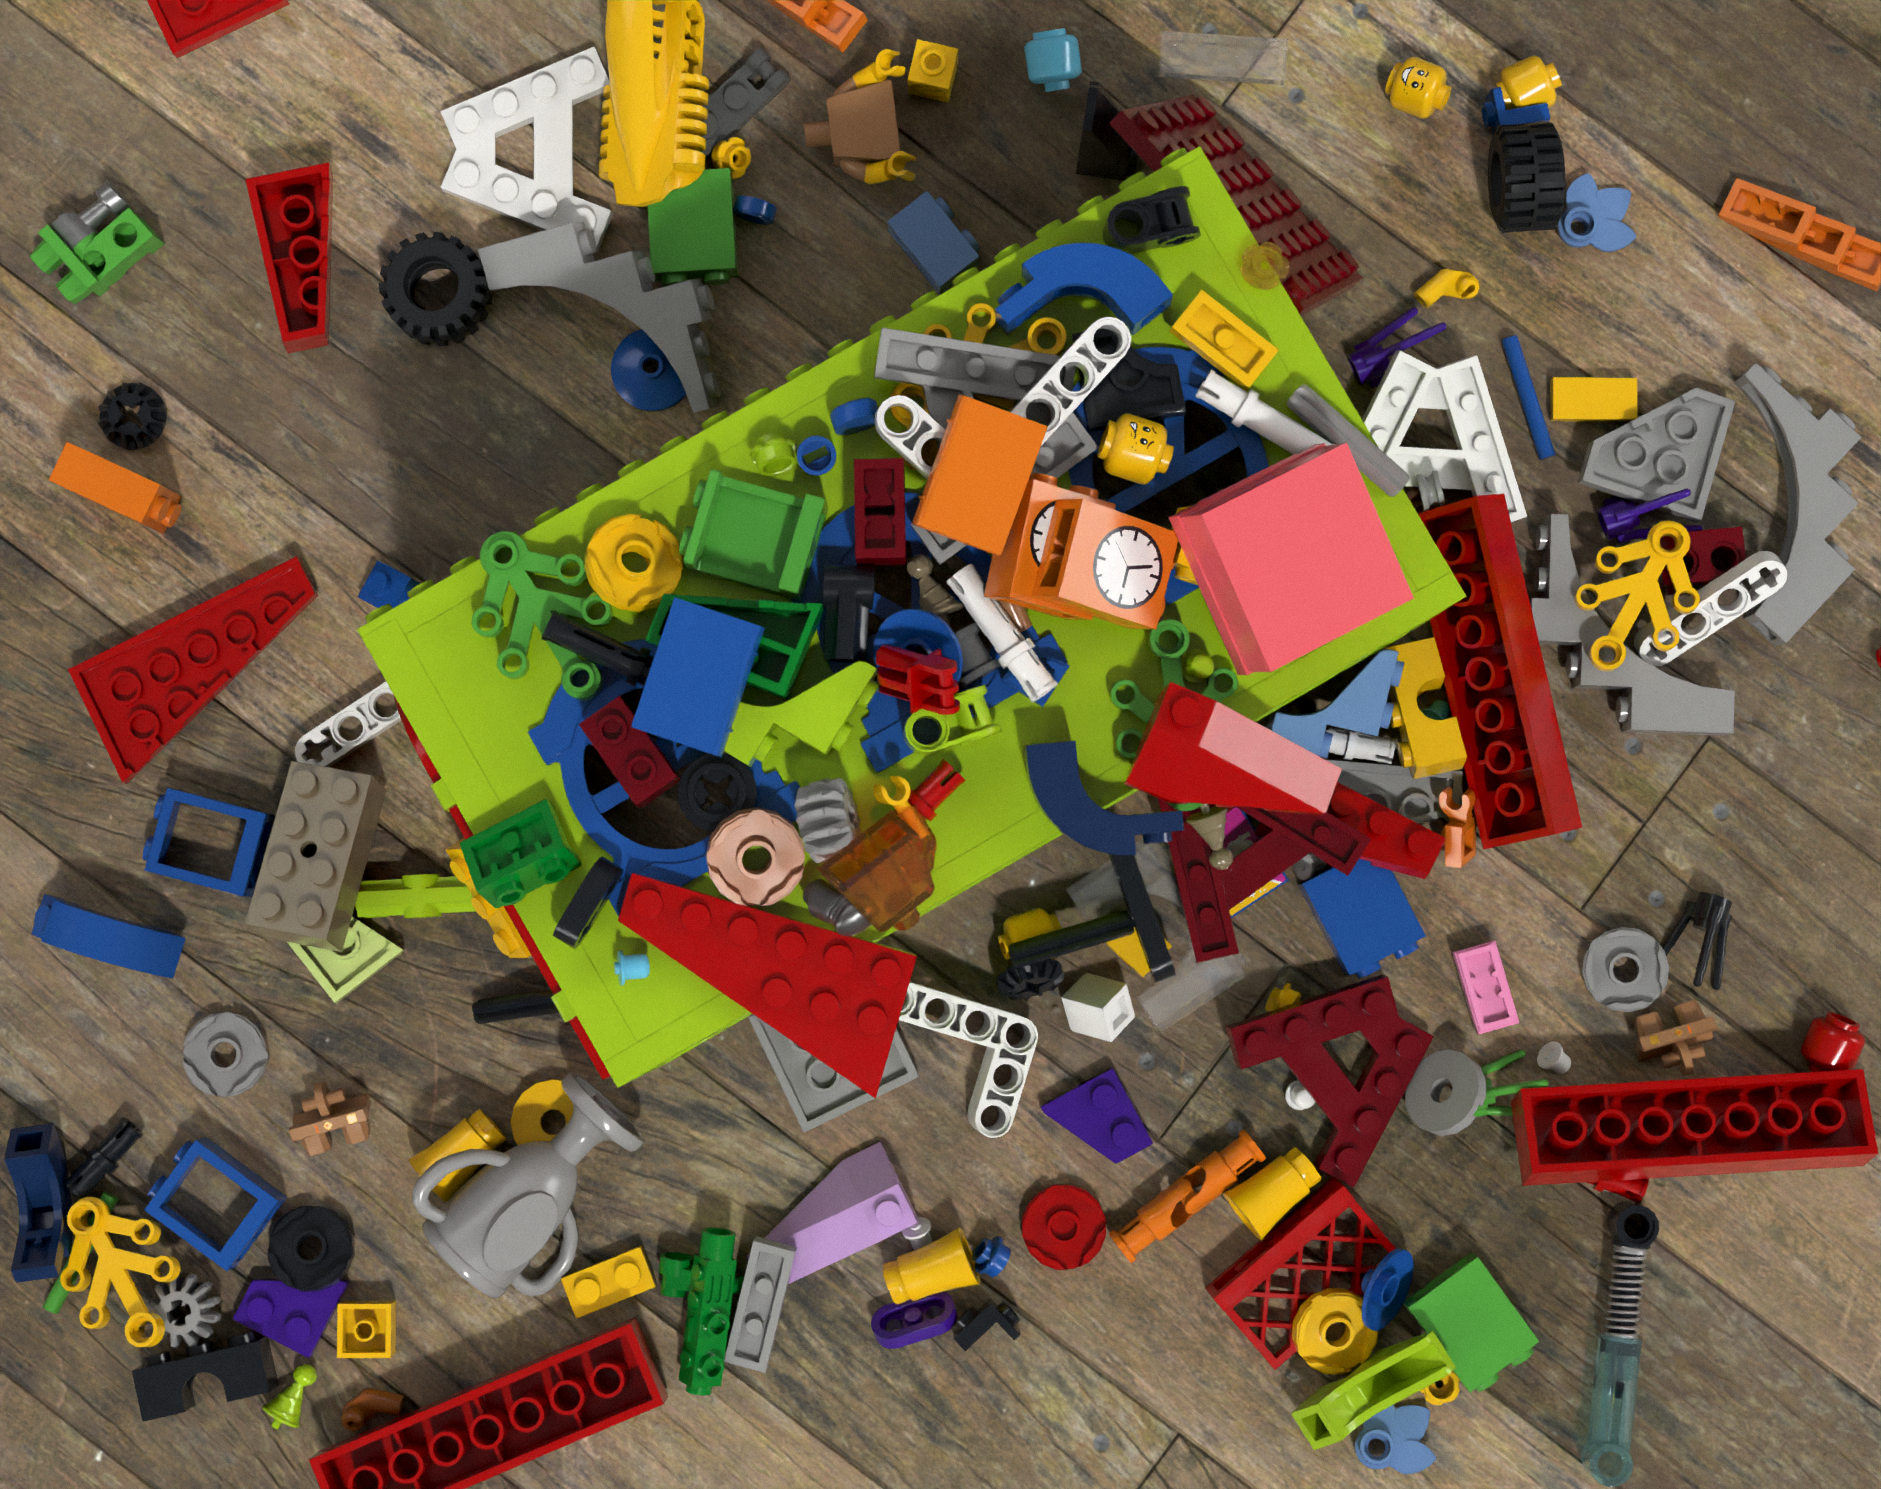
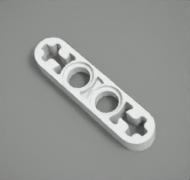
(1713, 614)
(372, 724)

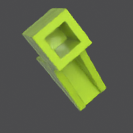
(813, 716)
(1374, 1386)

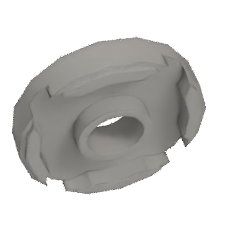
(1650, 963)
(250, 1048)
(1425, 1087)

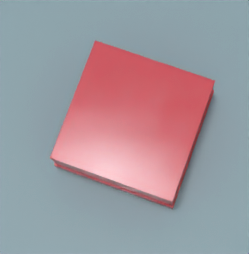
(1291, 558)

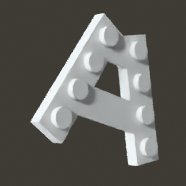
(547, 101)
(1461, 390)

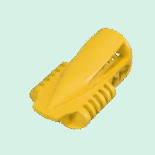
(651, 102)

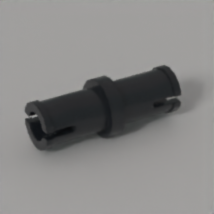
(103, 1158)

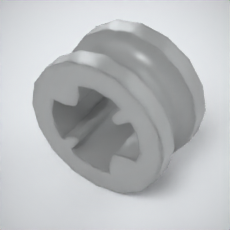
(1430, 490)

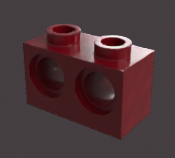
(880, 511)
(1698, 557)
(630, 752)

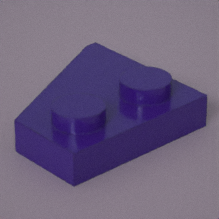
(1101, 1117)
(288, 1314)

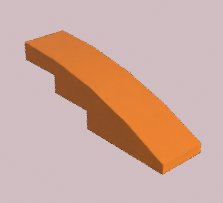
(830, 20)
(1803, 233)

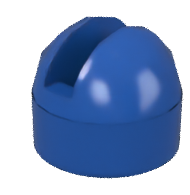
(820, 465)

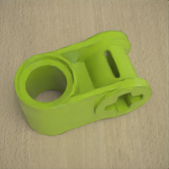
(956, 727)

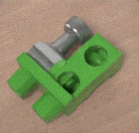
(92, 256)

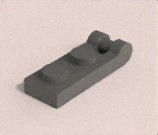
(739, 100)

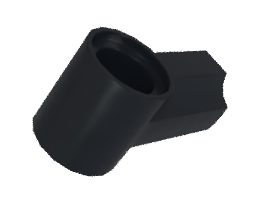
(847, 600)

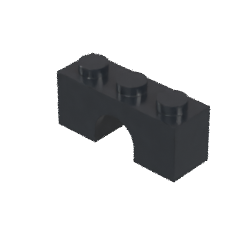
(167, 1382)

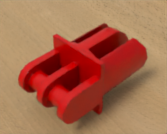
(918, 678)

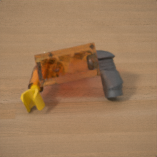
(879, 872)

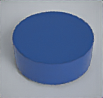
(754, 210)
(854, 416)

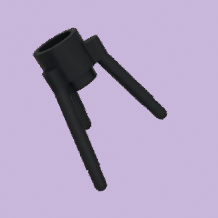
(1713, 917)

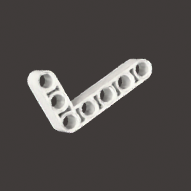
(1047, 390)
(997, 1052)

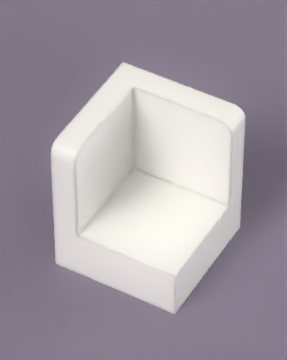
(1098, 1007)

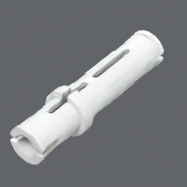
(1258, 416)
(1008, 642)
(1357, 744)

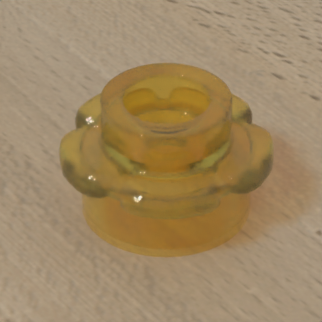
(1259, 277)

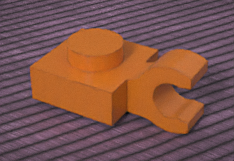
(1461, 830)

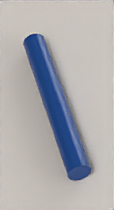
(1528, 397)

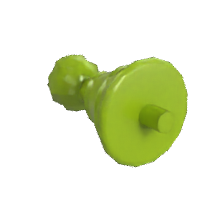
(287, 1405)

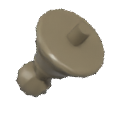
(932, 594)
(1211, 827)

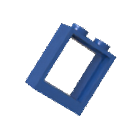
(249, 854)
(252, 1225)

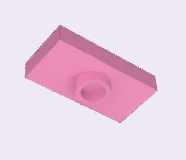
(1485, 987)

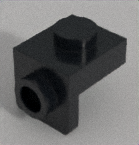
(975, 1323)

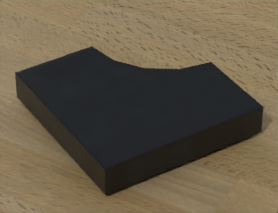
(1132, 387)

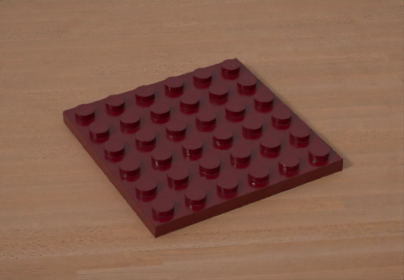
(1273, 215)

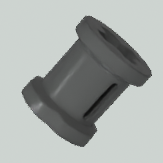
(976, 659)

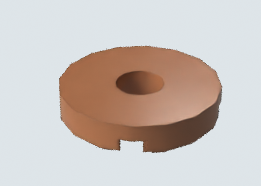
(749, 829)

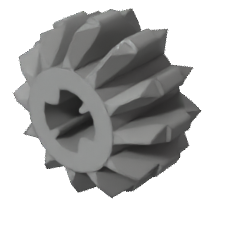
(826, 817)
(180, 1294)

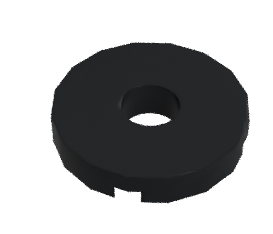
(332, 1262)

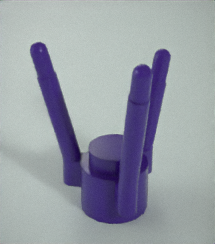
(1370, 361)
(1620, 517)

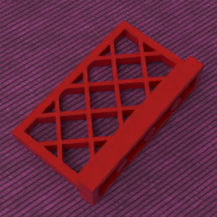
(1278, 1247)

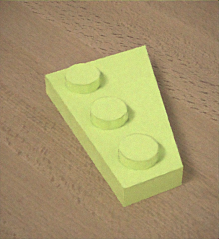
(344, 971)

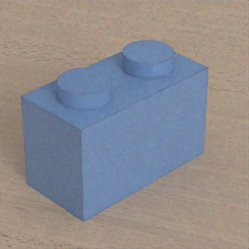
(933, 241)

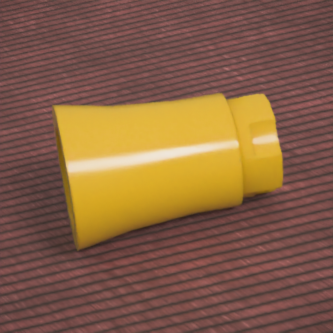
(470, 1133)
(1272, 1191)
(932, 1269)

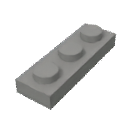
(760, 1304)

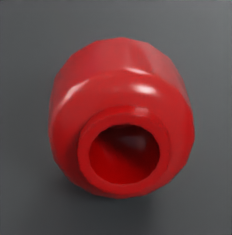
(1832, 1043)

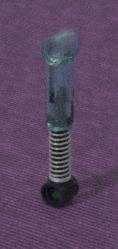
(1619, 1349)

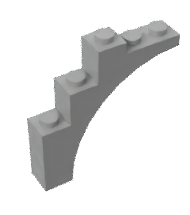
(667, 315)
(1815, 502)
(1650, 697)

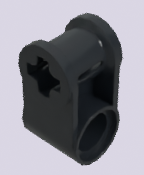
(1161, 221)

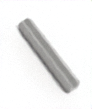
(1338, 430)

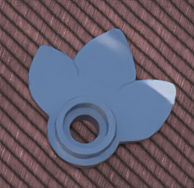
(1599, 213)
(1400, 1433)

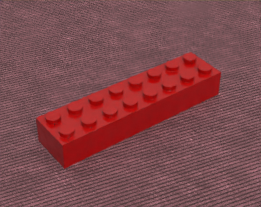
(1499, 679)
(1693, 1127)
(503, 1418)

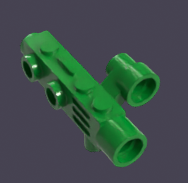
(710, 1285)

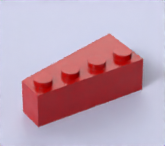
(296, 241)

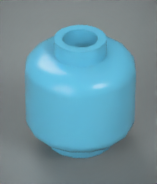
(1053, 59)

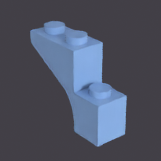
(1356, 708)

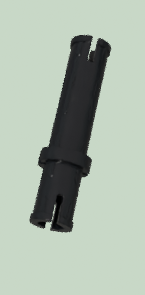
(599, 648)

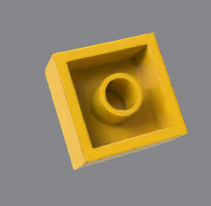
(366, 1329)

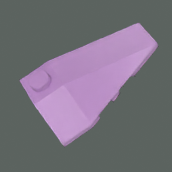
(846, 1212)

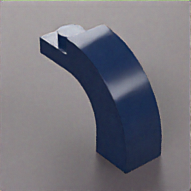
(1062, 799)
(38, 1174)

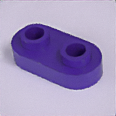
(913, 1320)

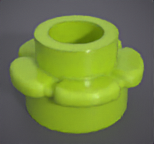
(773, 454)

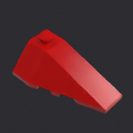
(1221, 758)

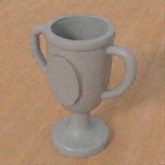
(520, 1198)

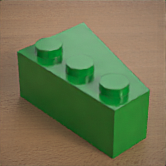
(783, 643)

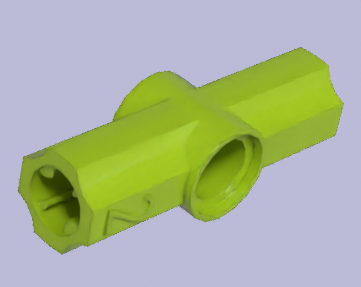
(413, 897)

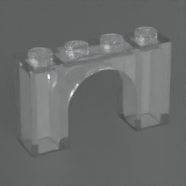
(1194, 982)

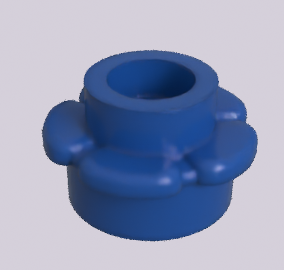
(991, 1256)

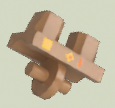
(1691, 1031)
(329, 1112)

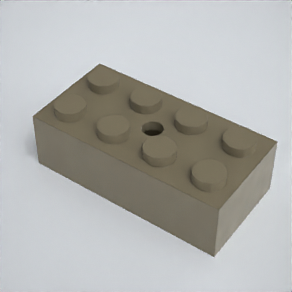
(316, 856)

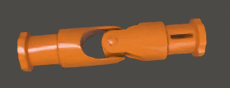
(1162, 1215)

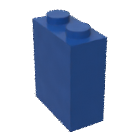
(1362, 916)

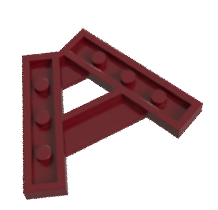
(1211, 892)
(1357, 1111)

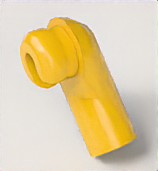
(1447, 283)

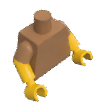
(864, 125)

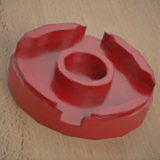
(1063, 1226)

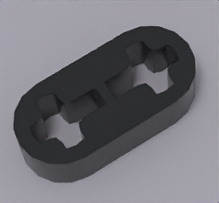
(588, 902)

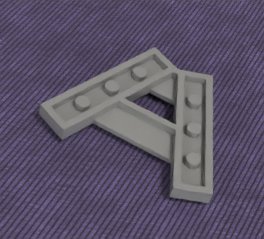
(967, 368)

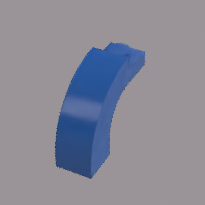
(1088, 271)
(107, 937)

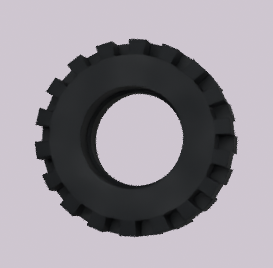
(1526, 177)
(414, 262)

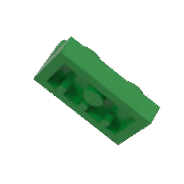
(519, 855)

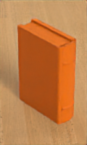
(979, 475)

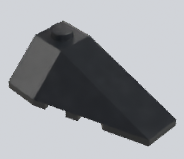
(1102, 148)

